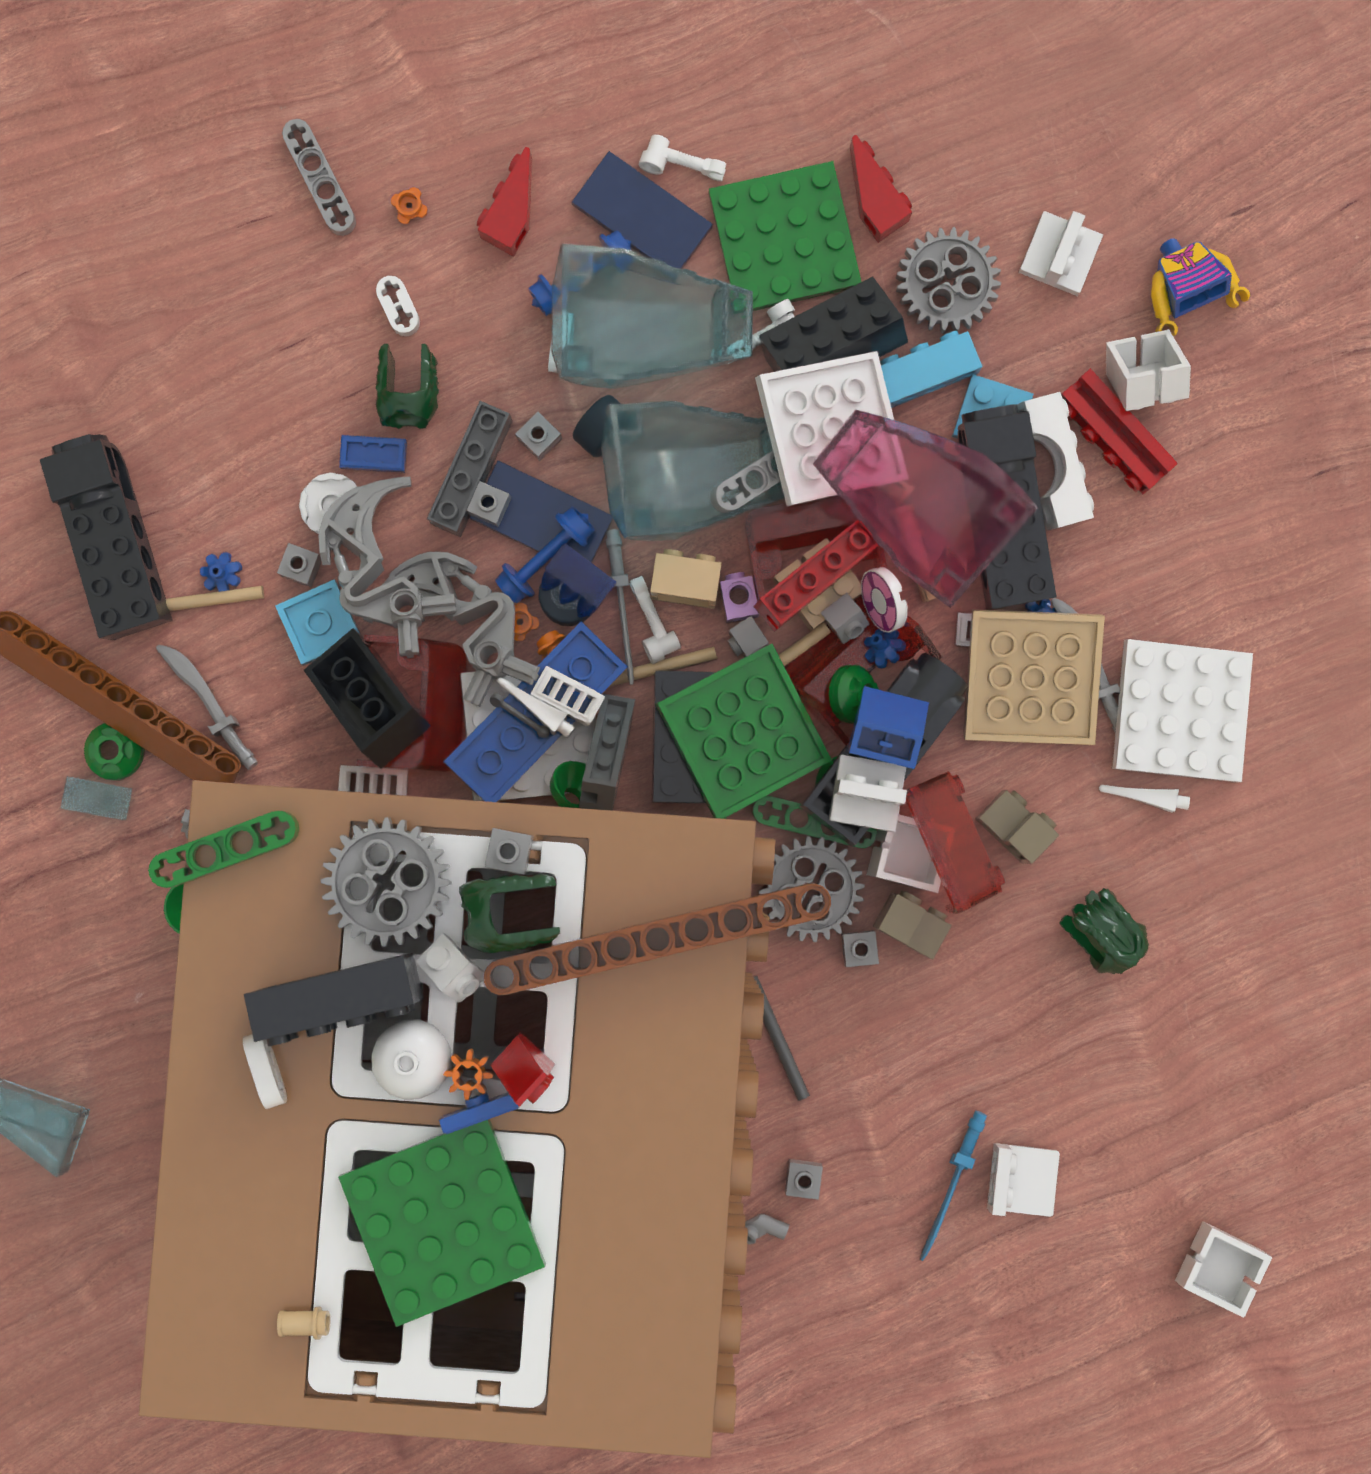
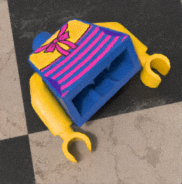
(1192, 279)

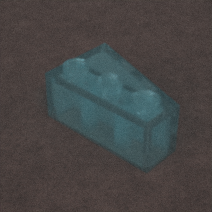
(41, 1125)

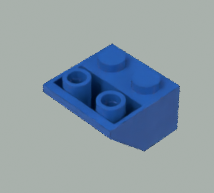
(888, 727)

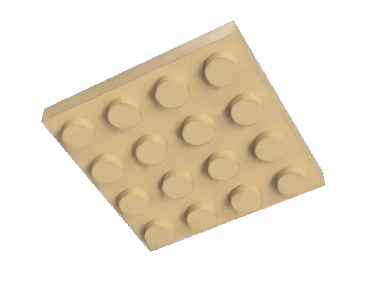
(1033, 677)

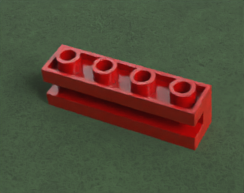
(1117, 433)
(816, 575)

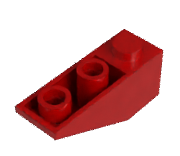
(878, 201)
(509, 215)
(523, 1070)

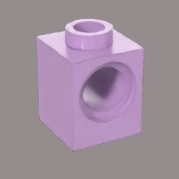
(733, 611)

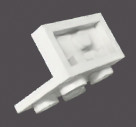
(1022, 1180)

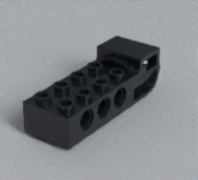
(106, 535)
(1023, 566)
(919, 679)

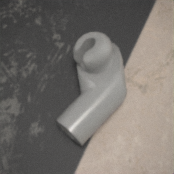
(765, 1224)

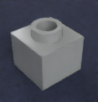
(541, 446)
(493, 514)
(309, 569)
(845, 618)
(746, 638)
(522, 844)
(849, 942)
(799, 1168)

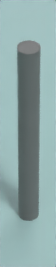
(782, 1049)

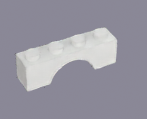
(1067, 497)

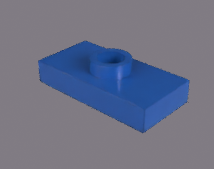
(373, 453)
(478, 1109)

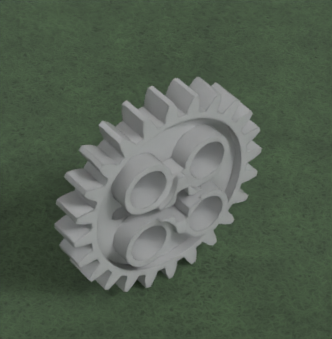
(935, 255)
(355, 862)
(841, 899)

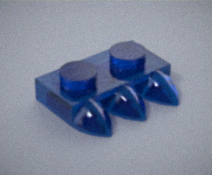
(578, 579)

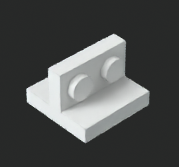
(1061, 252)
(868, 793)

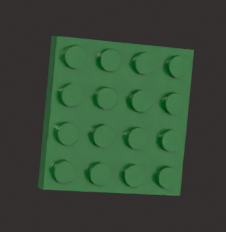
(786, 235)
(743, 732)
(442, 1221)

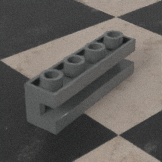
(469, 466)
(607, 753)

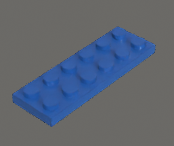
(507, 747)

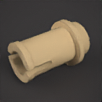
(304, 1323)

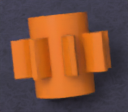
(469, 1085)

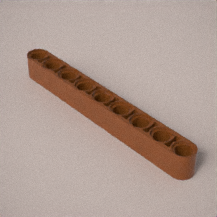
(114, 702)
(640, 950)

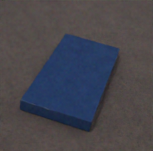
(642, 212)
(533, 509)

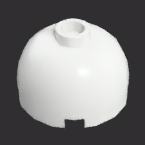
(411, 1059)

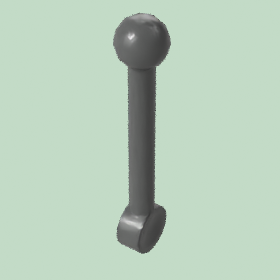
(498, 701)

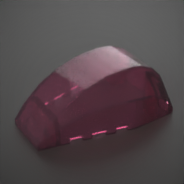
(925, 500)

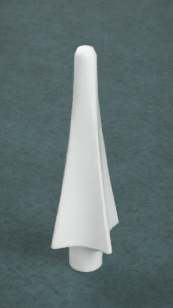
(546, 714)
(1161, 798)

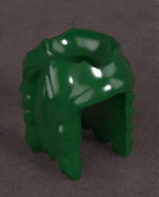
(406, 409)
(480, 929)
(1107, 933)

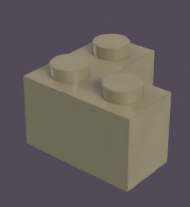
(1018, 830)
(912, 924)

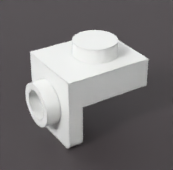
(450, 969)

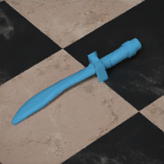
(962, 1161)

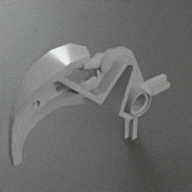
(386, 600)
(493, 636)

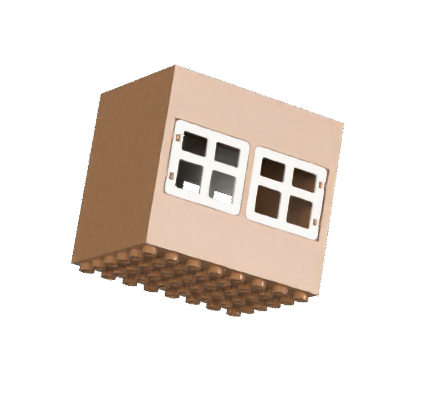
(629, 1144)

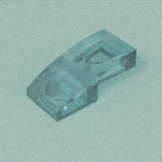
(96, 798)

